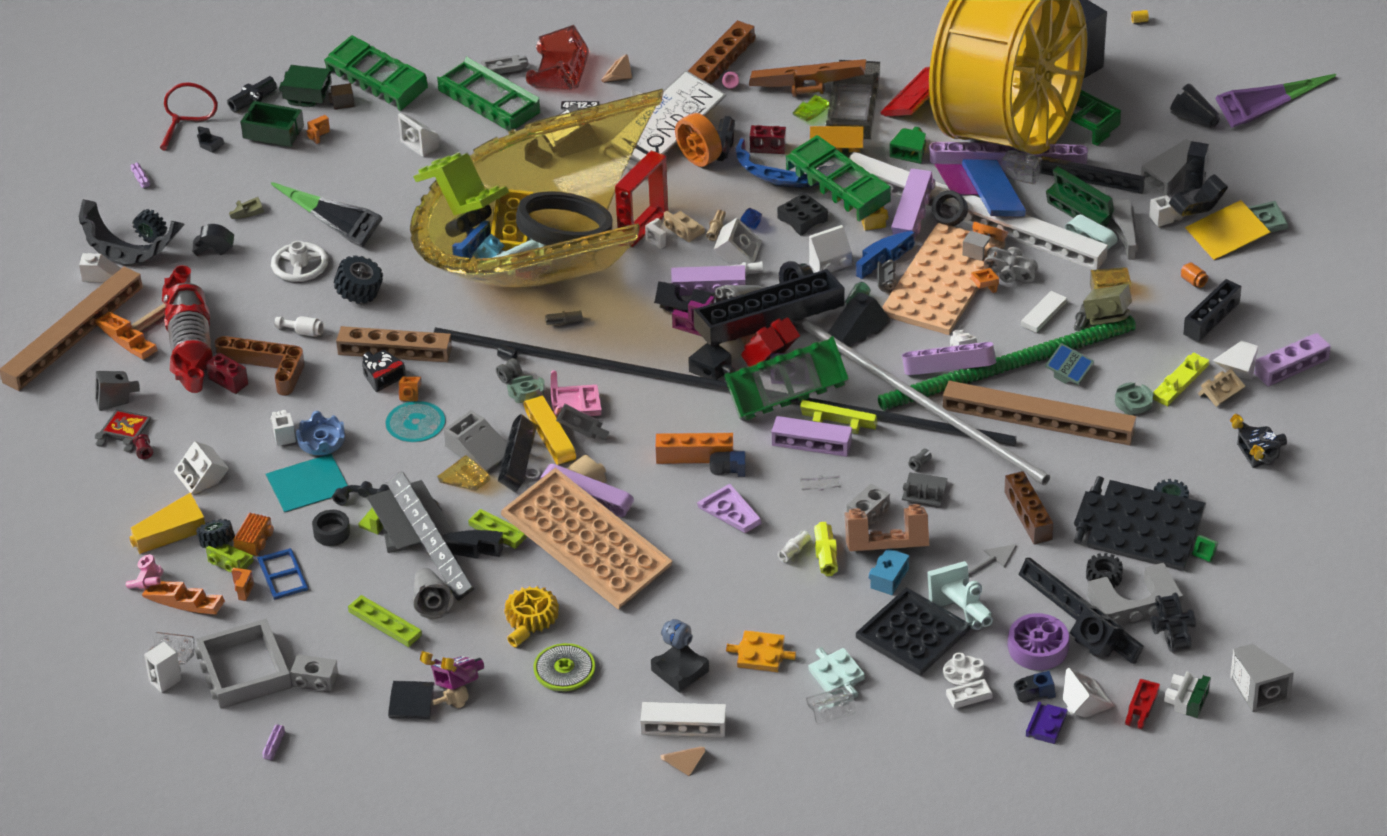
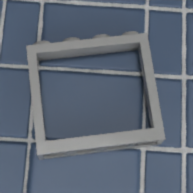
(249, 689)

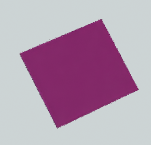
(956, 178)

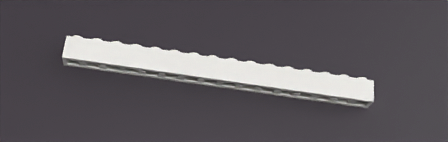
(1021, 229)

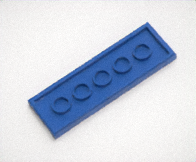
(993, 187)

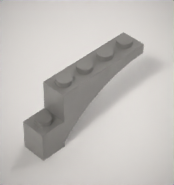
(1123, 224)

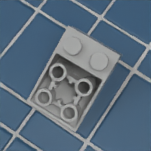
(477, 439)

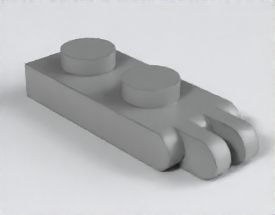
(506, 64)

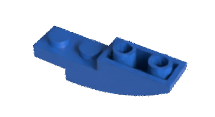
(883, 250)

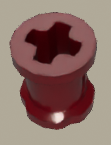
(143, 446)

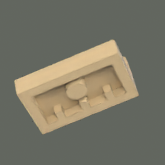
(683, 225)
(1222, 388)

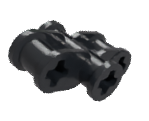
(1173, 621)

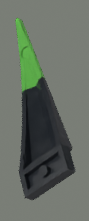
(348, 220)

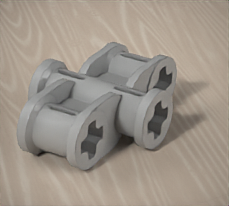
(1019, 265)

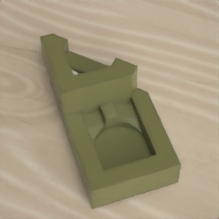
(247, 209)

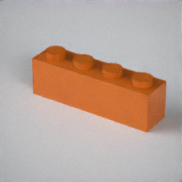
(691, 447)

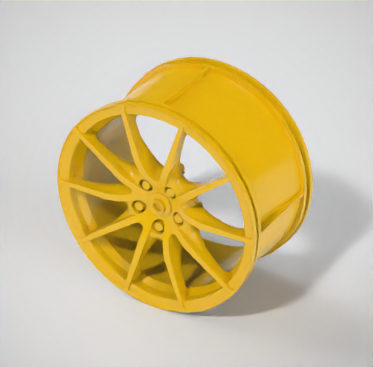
(1008, 70)

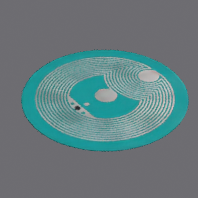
(415, 421)

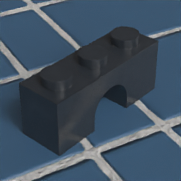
(1195, 165)
(669, 296)

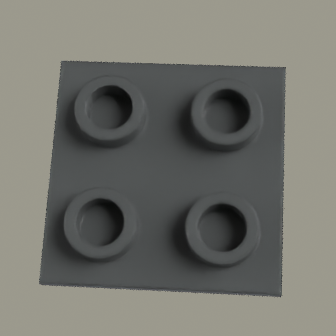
(924, 489)

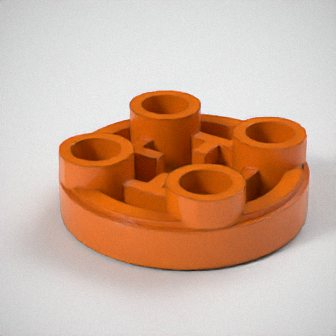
(996, 233)

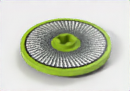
(576, 665)

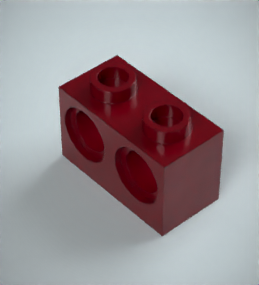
(767, 139)

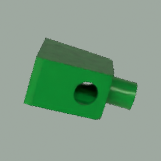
(908, 145)

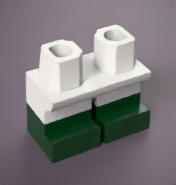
(1190, 694)

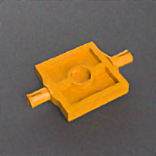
(761, 651)

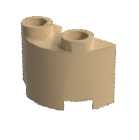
(589, 468)

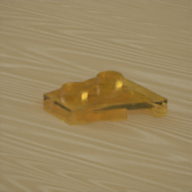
(464, 474)

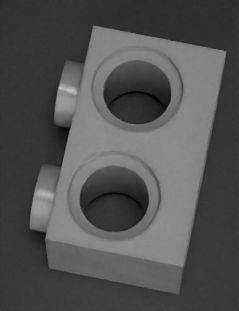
(872, 501)

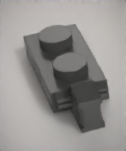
(581, 422)

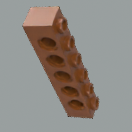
(724, 52)

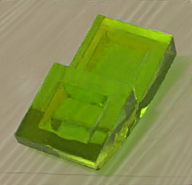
(812, 109)

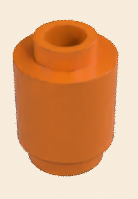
(1194, 275)

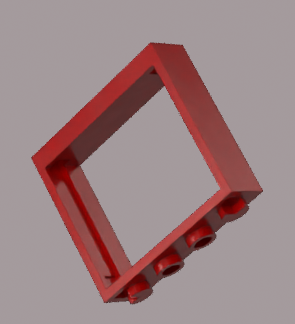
(655, 168)

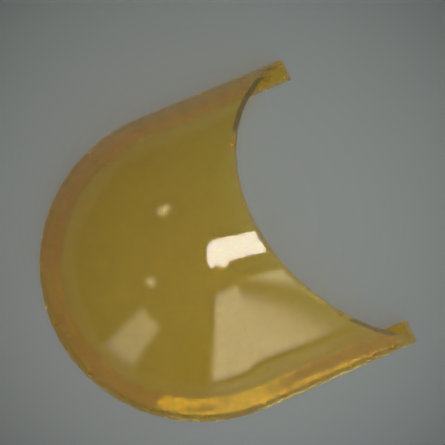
(566, 153)

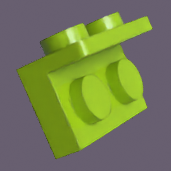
(229, 557)

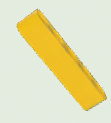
(550, 430)

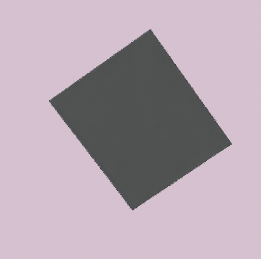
(395, 520)

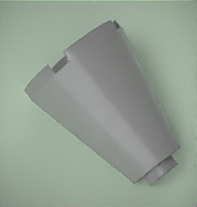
(431, 594)

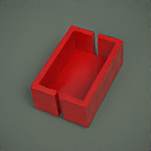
(772, 340)

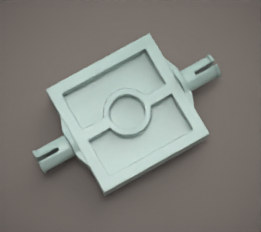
(836, 671)

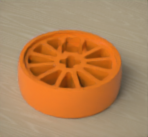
(698, 139)

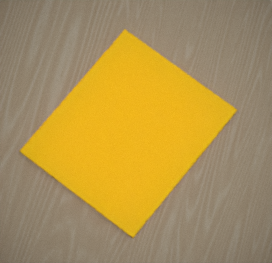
(1227, 229)

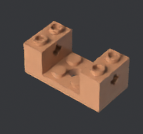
(915, 533)

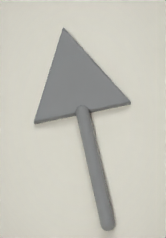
(999, 554)

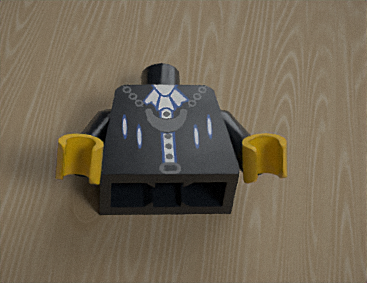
(1257, 443)

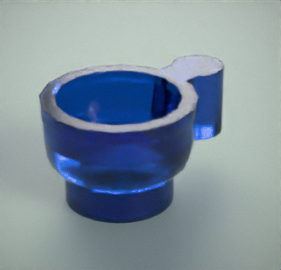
(751, 218)

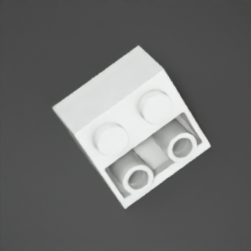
(200, 468)

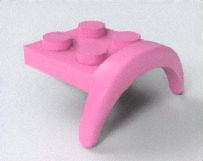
(580, 397)

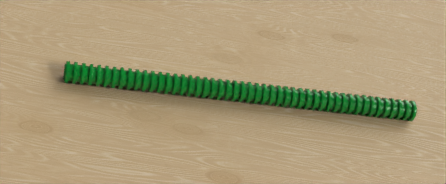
(1010, 361)

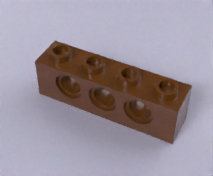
(1028, 507)

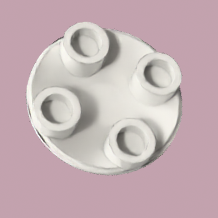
(963, 669)

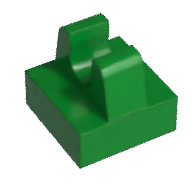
(1205, 548)

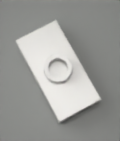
(969, 693)

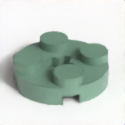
(526, 388)
(1142, 398)

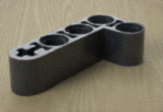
(1200, 199)

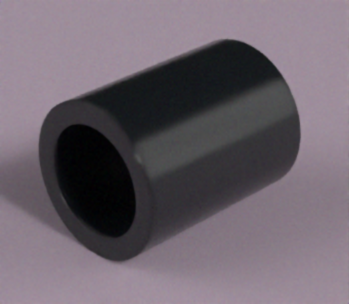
(507, 352)

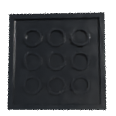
(913, 631)

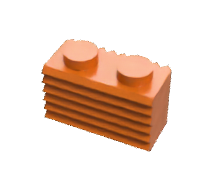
(253, 534)

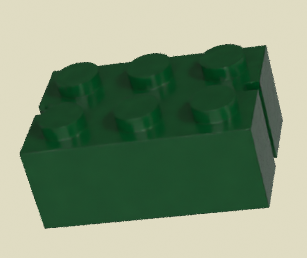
(272, 123)

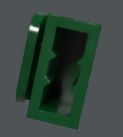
(305, 85)

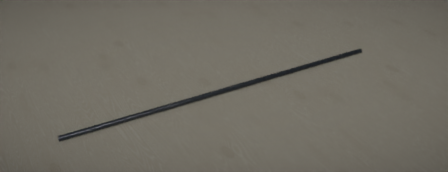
(704, 382)

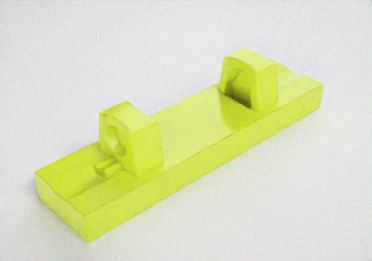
(1180, 379)
(854, 418)

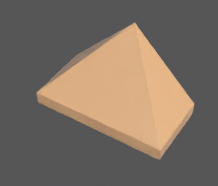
(619, 70)
(684, 760)

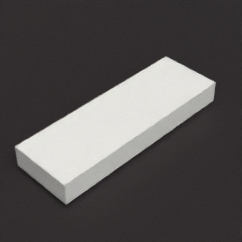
(1043, 311)

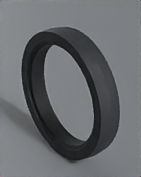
(560, 201)

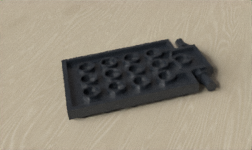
(1139, 523)

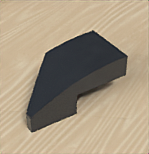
(208, 141)

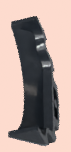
(112, 247)

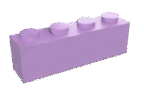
(913, 202)
(707, 277)
(811, 436)

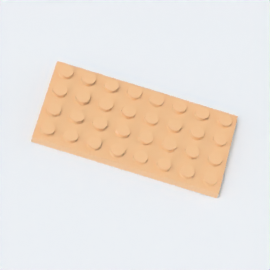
(937, 282)
(586, 538)

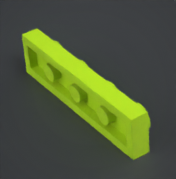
(384, 621)

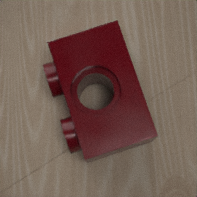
(227, 373)

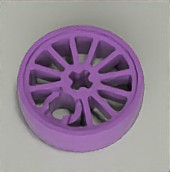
(1043, 646)

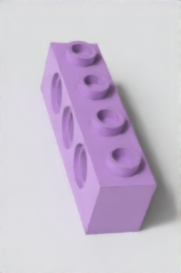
(1292, 359)

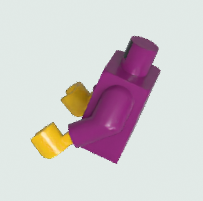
(453, 672)

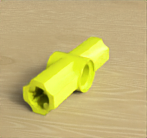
(826, 549)

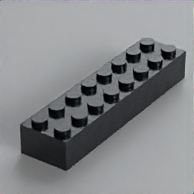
(760, 308)

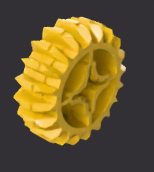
(531, 608)

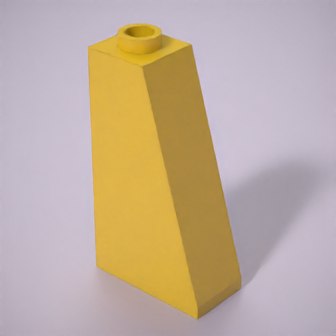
(167, 525)

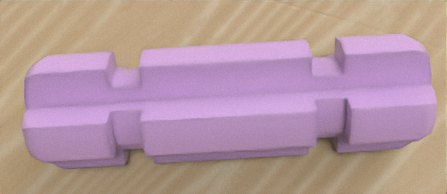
(140, 175)
(273, 742)

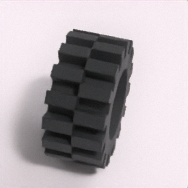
(1107, 563)

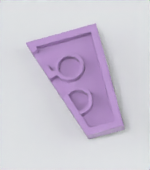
(731, 508)

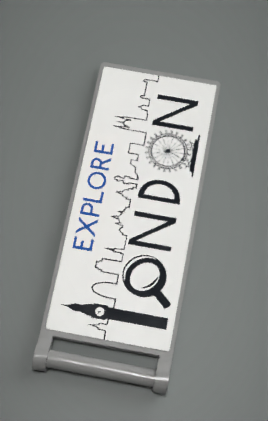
(682, 97)

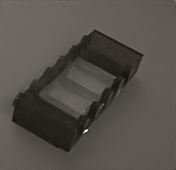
(855, 100)

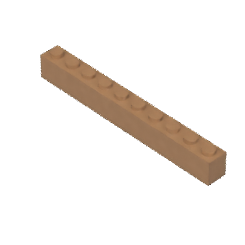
(70, 329)
(1039, 413)

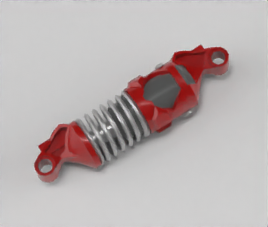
(188, 328)

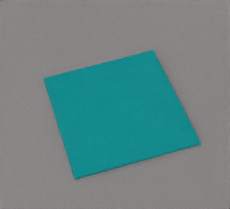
(306, 482)

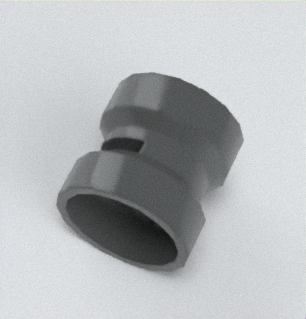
(508, 370)

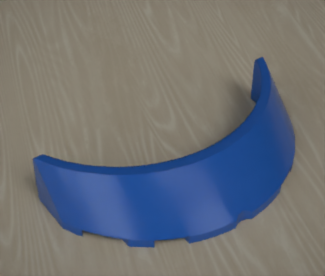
(769, 174)

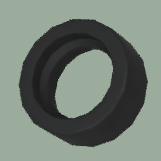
(959, 217)
(331, 517)

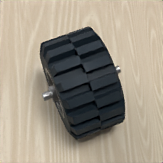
(358, 279)

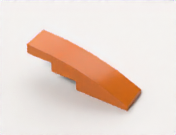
(122, 332)
(188, 599)

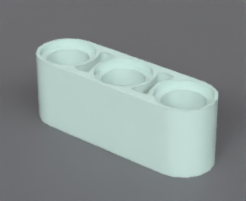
(1091, 229)

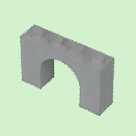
(1126, 611)

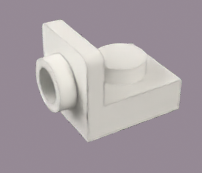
(655, 234)

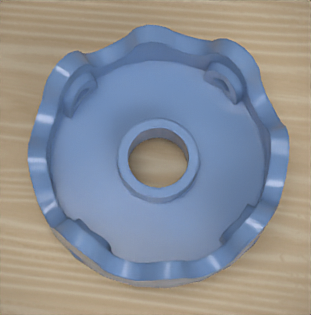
(318, 427)

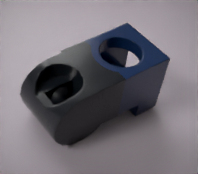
(728, 463)
(1035, 687)

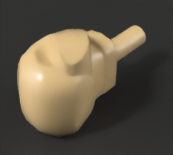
(456, 697)

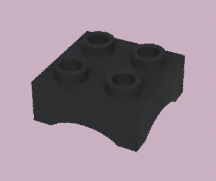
(802, 213)
(680, 667)

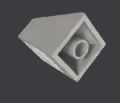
(1260, 677)

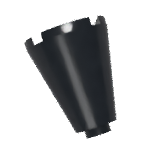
(1194, 107)

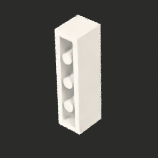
(683, 719)

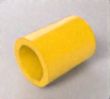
(1139, 16)
(518, 636)

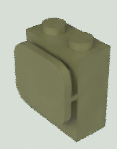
(1108, 304)

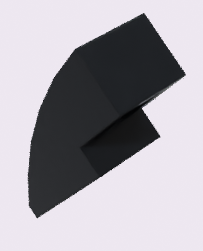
(475, 542)

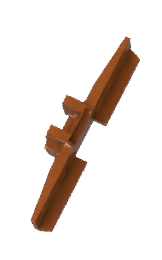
(796, 75)

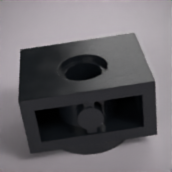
(1086, 633)

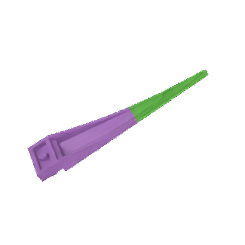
(1248, 104)

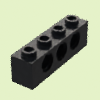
(1212, 310)

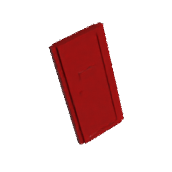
(910, 97)

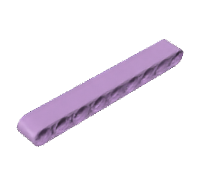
(957, 151)

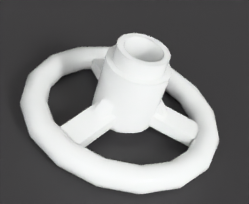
(299, 258)

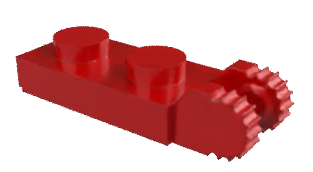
(1142, 702)

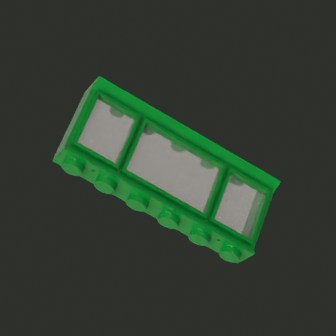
(489, 94)

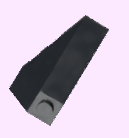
(859, 319)

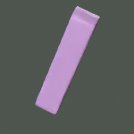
(949, 358)
(612, 498)

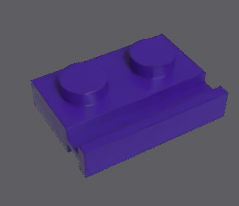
(1046, 723)

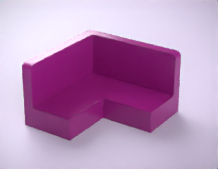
(685, 321)

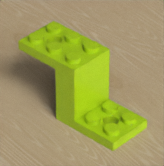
(460, 183)

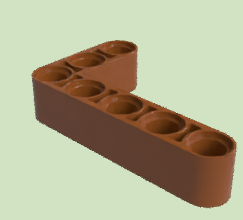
(285, 357)

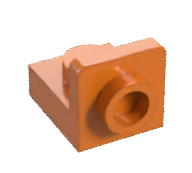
(317, 128)
(985, 278)
(409, 388)
(243, 582)

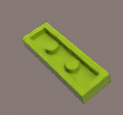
(485, 521)

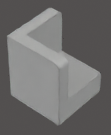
(974, 245)

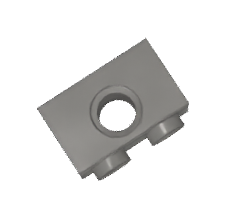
(314, 673)

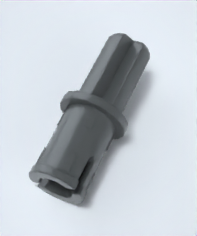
(564, 318)
(1081, 319)

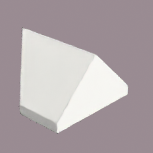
(1240, 359)

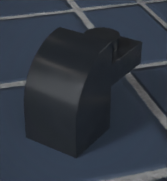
(213, 236)

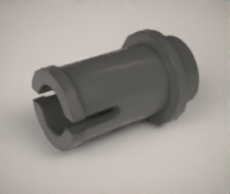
(916, 462)

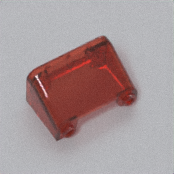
(562, 60)

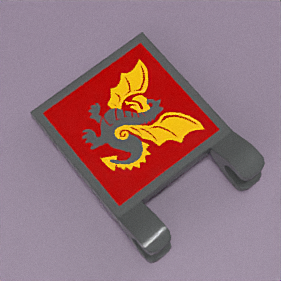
(123, 426)

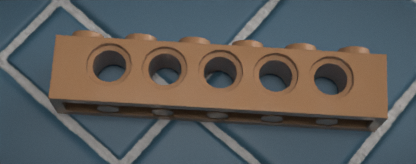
(399, 343)

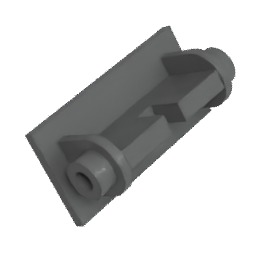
(886, 276)

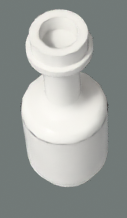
(303, 325)

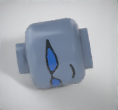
(676, 633)

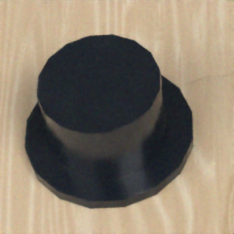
(792, 270)

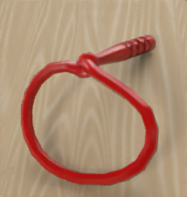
(176, 118)

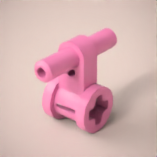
(149, 574)

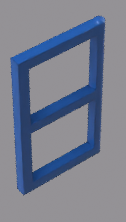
(296, 569)

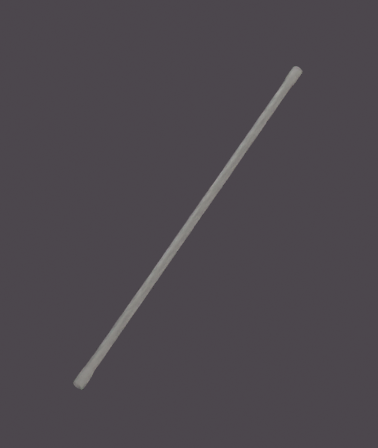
(1034, 472)

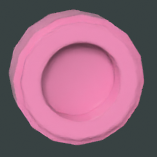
(730, 80)

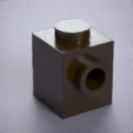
(341, 96)

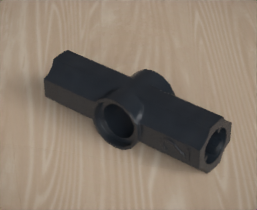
(251, 93)
(726, 135)

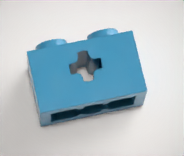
(889, 571)

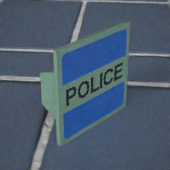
(1069, 364)

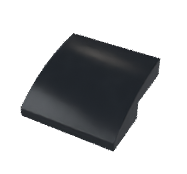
(411, 699)

